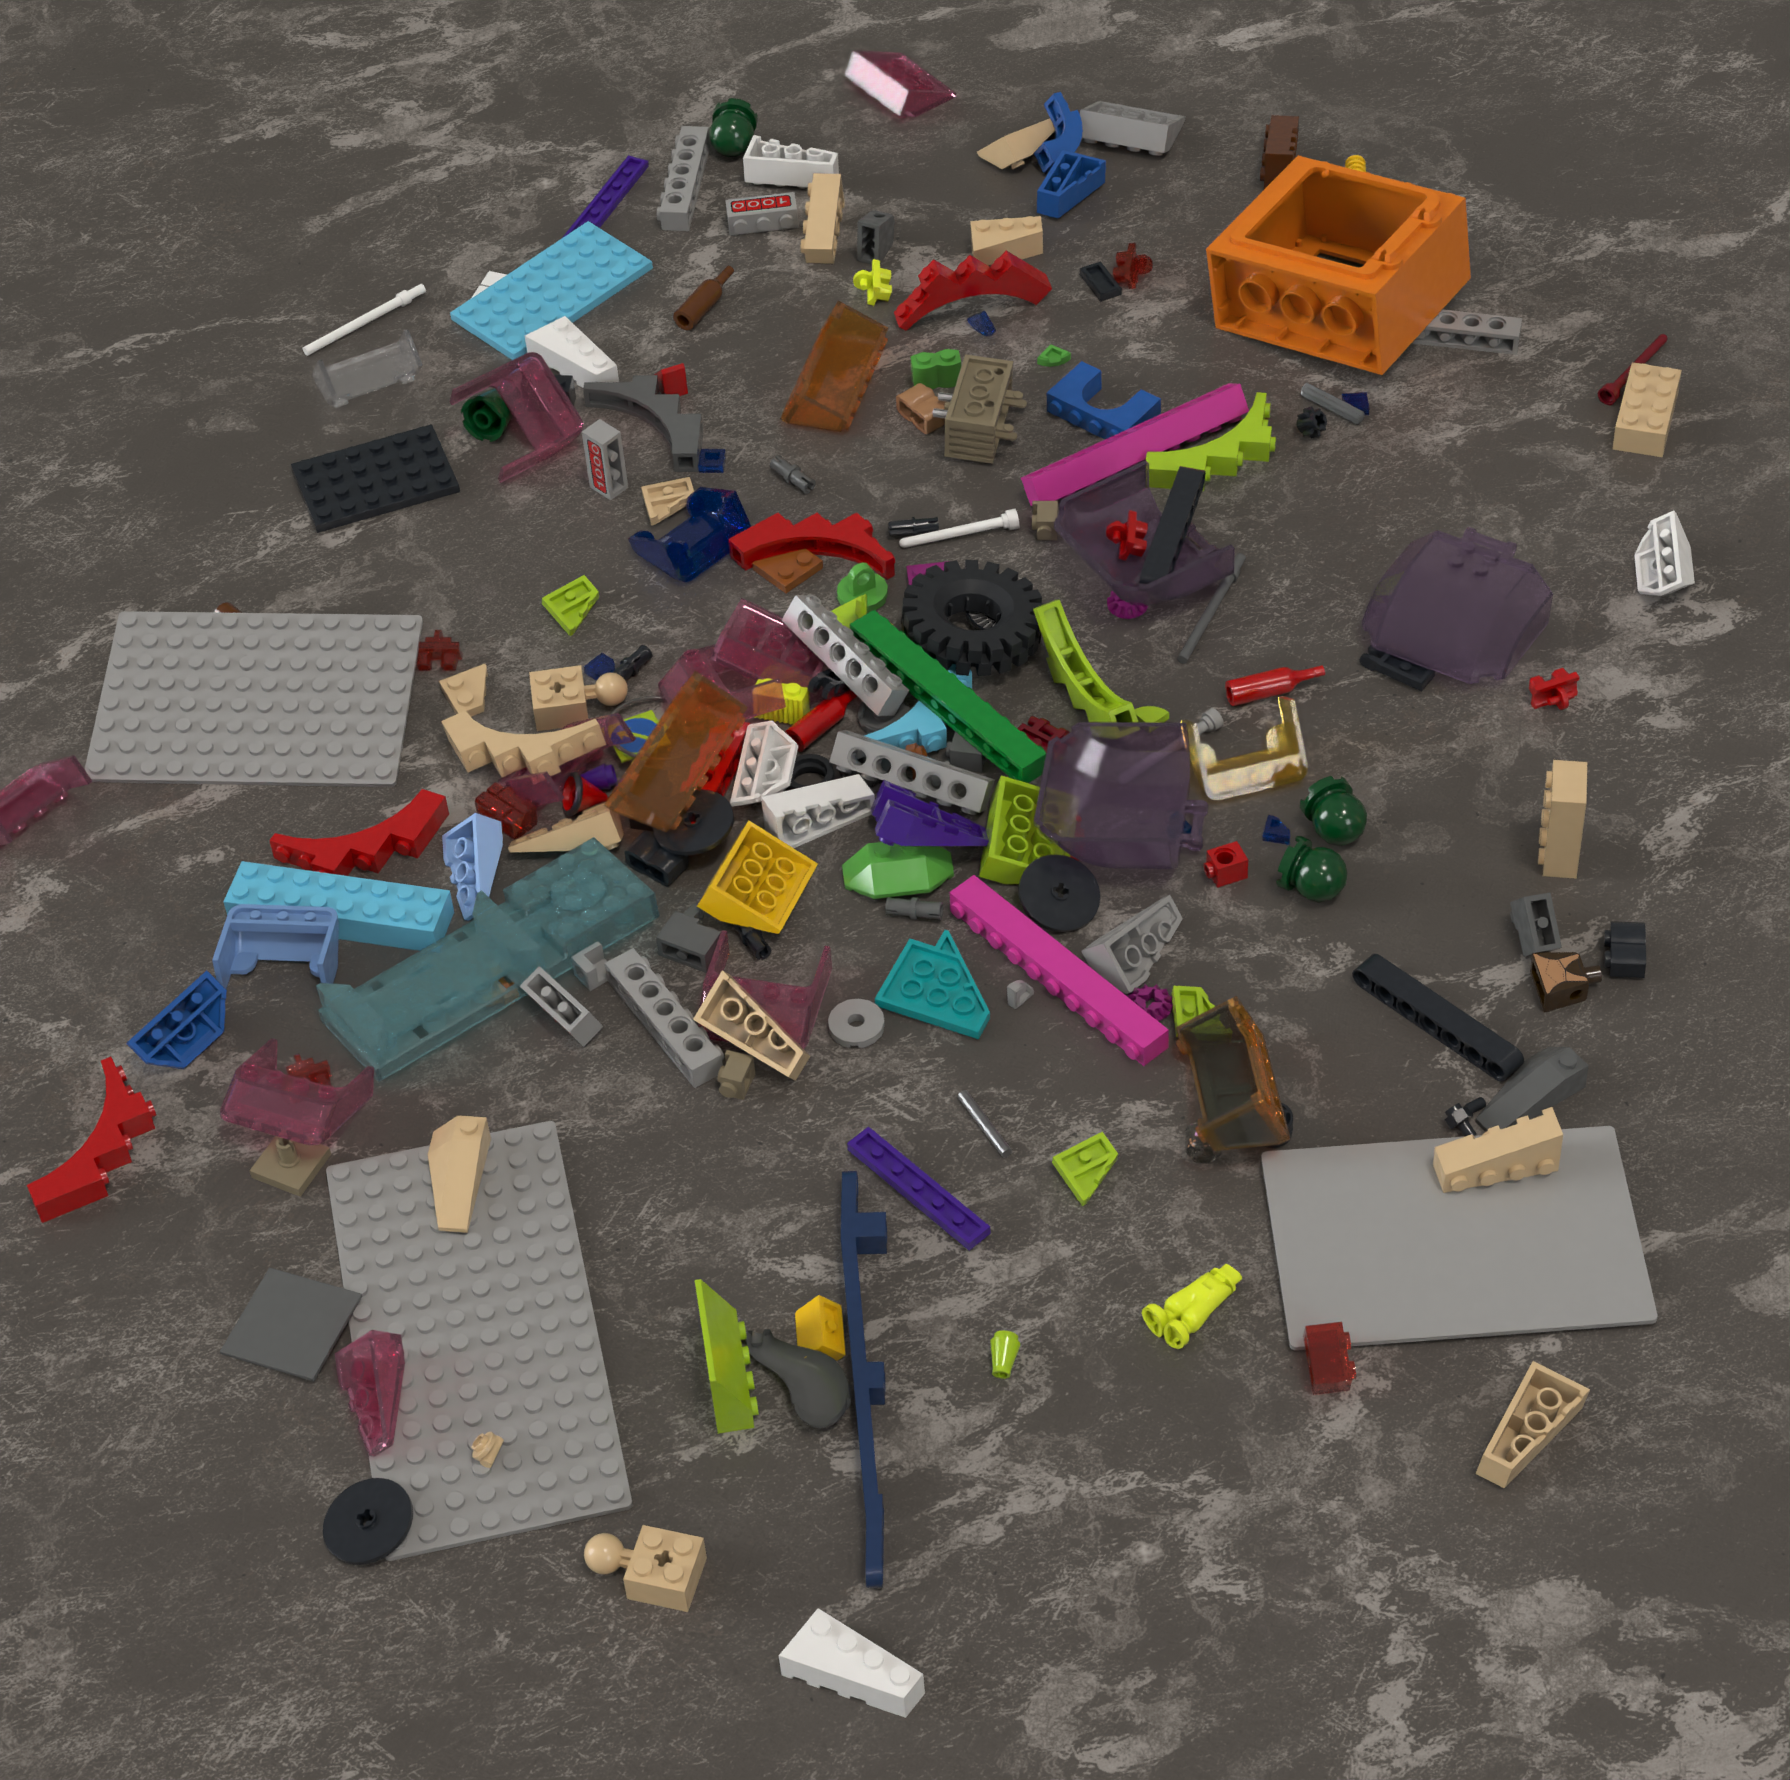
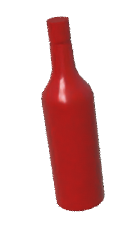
(1268, 684)
(819, 720)

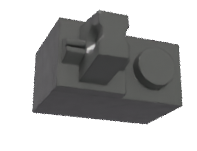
(1536, 923)
(687, 940)

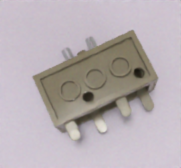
(979, 409)

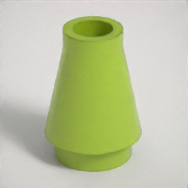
(1004, 1352)

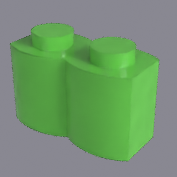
(936, 369)

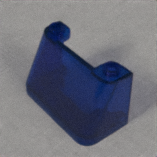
(699, 539)

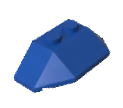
(183, 1026)

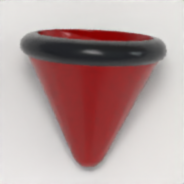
(580, 794)

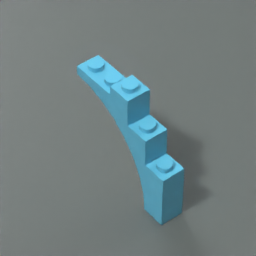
(919, 725)

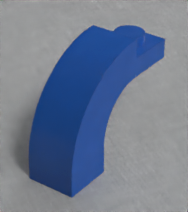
(1067, 128)

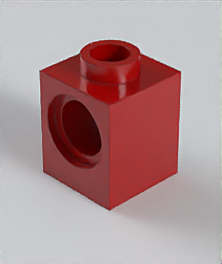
(1226, 864)

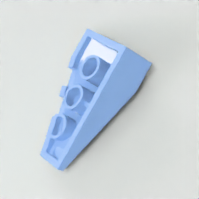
(473, 856)

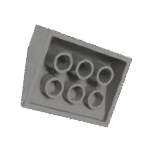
(1130, 127)

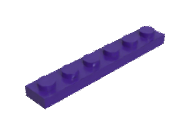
(919, 1188)

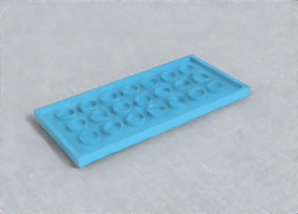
(556, 283)

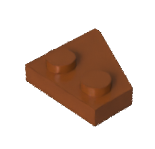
(788, 569)

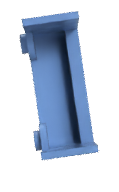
(278, 934)

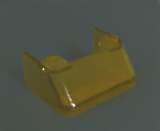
(1277, 765)

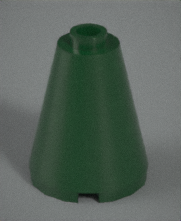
(486, 415)

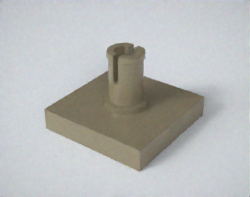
(290, 1164)

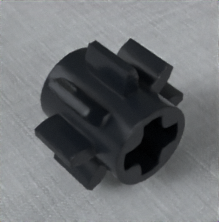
(1311, 422)

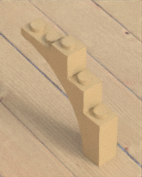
(511, 752)

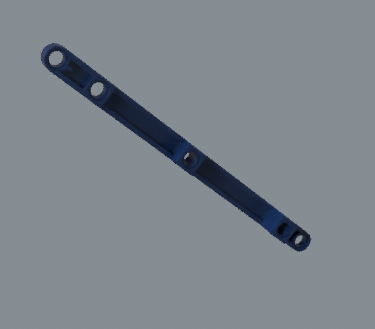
(864, 1235)

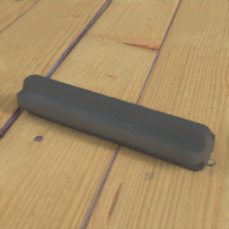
(1332, 403)

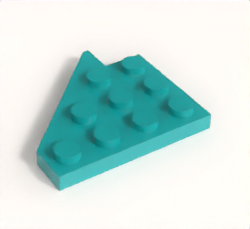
(935, 988)

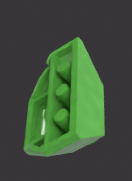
(897, 870)

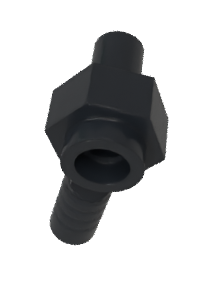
(1458, 1116)

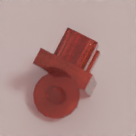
(1131, 265)
(438, 649)
(307, 1069)

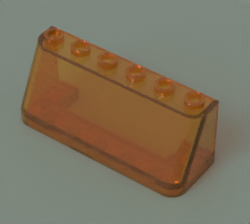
(836, 371)
(678, 755)

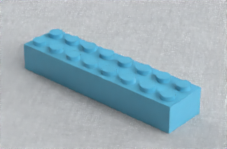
(365, 908)

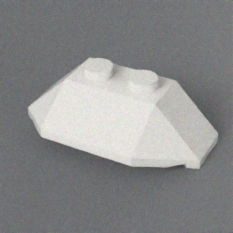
(1664, 557)
(764, 763)

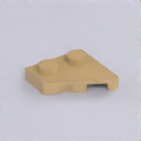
(666, 498)
(466, 690)

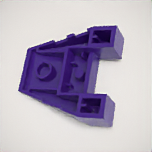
(916, 823)

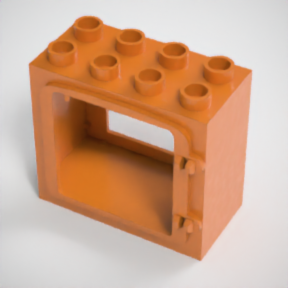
(1366, 316)

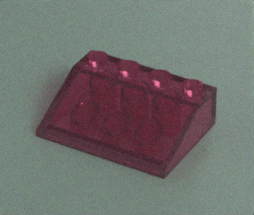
(897, 82)
(764, 647)

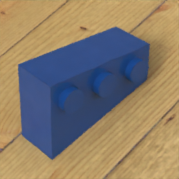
(1069, 182)

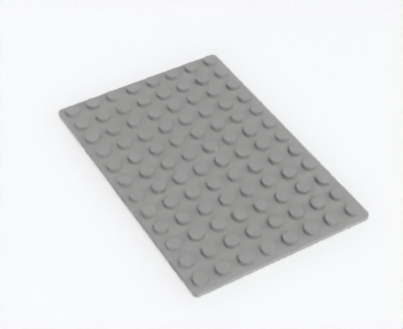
(255, 699)
(1399, 1261)

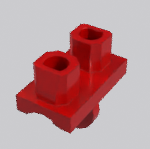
(1129, 535)
(1555, 691)

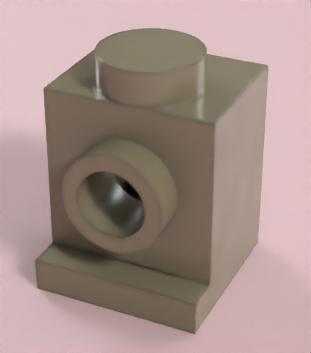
(1043, 519)
(736, 1075)

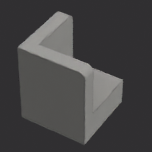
(590, 966)

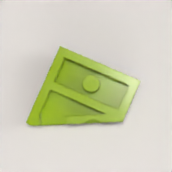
(571, 603)
(1188, 1003)
(1086, 1165)

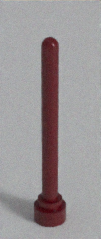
(1611, 391)

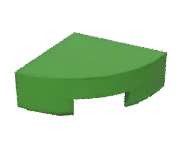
(1053, 356)

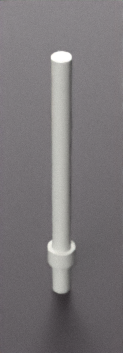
(401, 299)

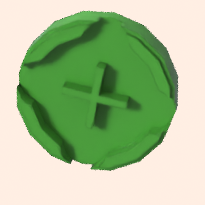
(863, 581)

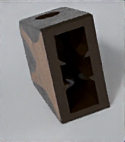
(1562, 978)

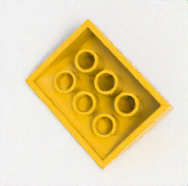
(757, 881)

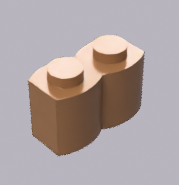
(918, 406)

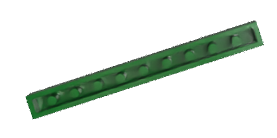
(951, 699)

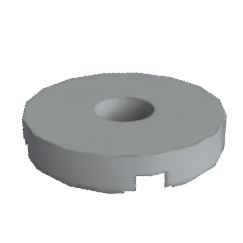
(852, 1011)

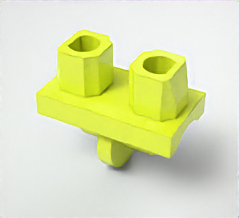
(875, 282)

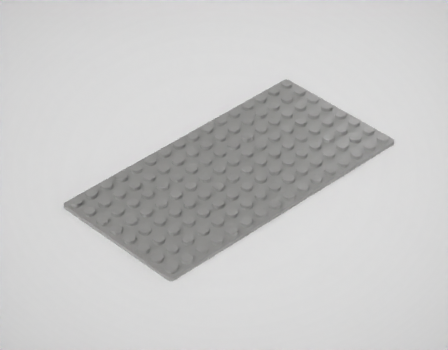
(490, 1340)

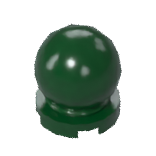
(732, 127)
(1334, 811)
(1315, 872)

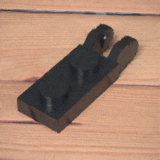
(1397, 668)
(830, 684)

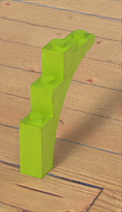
(1222, 456)
(1072, 668)

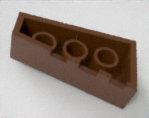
(1279, 147)

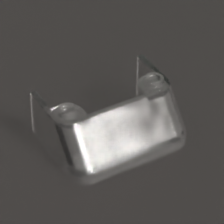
(368, 371)

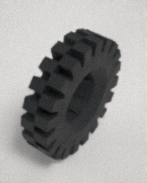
(955, 590)

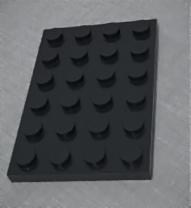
(375, 478)

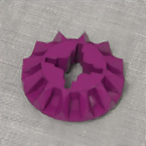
(1123, 609)
(1162, 1002)

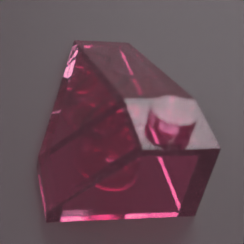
(373, 1377)

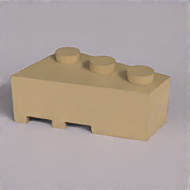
(1016, 235)

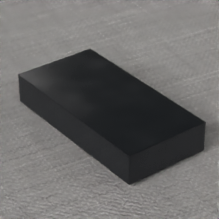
(1100, 281)

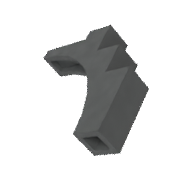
(662, 411)

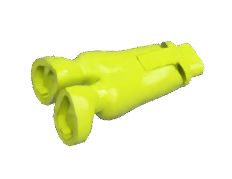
(1190, 1307)

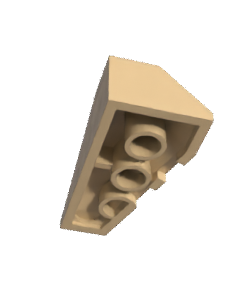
(1017, 146)
(456, 1169)

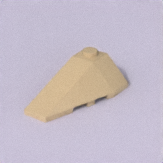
(569, 834)

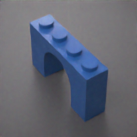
(1070, 398)

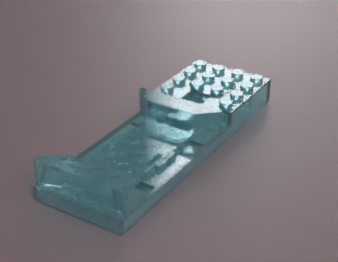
(455, 981)

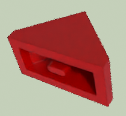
(673, 380)

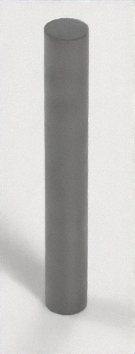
(984, 1123)

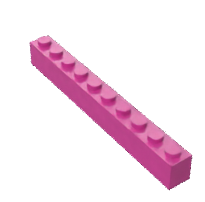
(1132, 445)
(1059, 971)

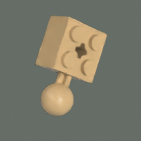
(561, 695)
(659, 1569)

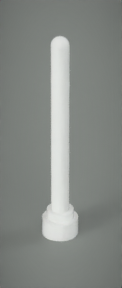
(1007, 520)

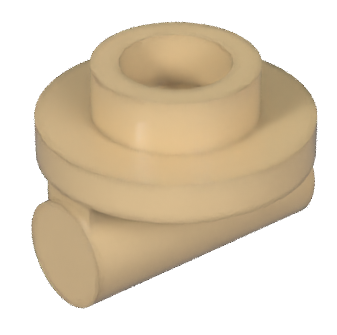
(486, 1448)

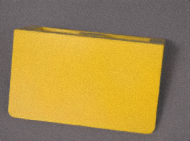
(821, 1327)

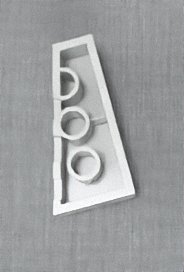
(785, 165)
(571, 352)
(816, 809)
(845, 1661)

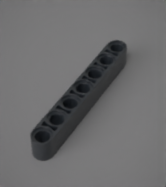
(1173, 524)
(1438, 1017)

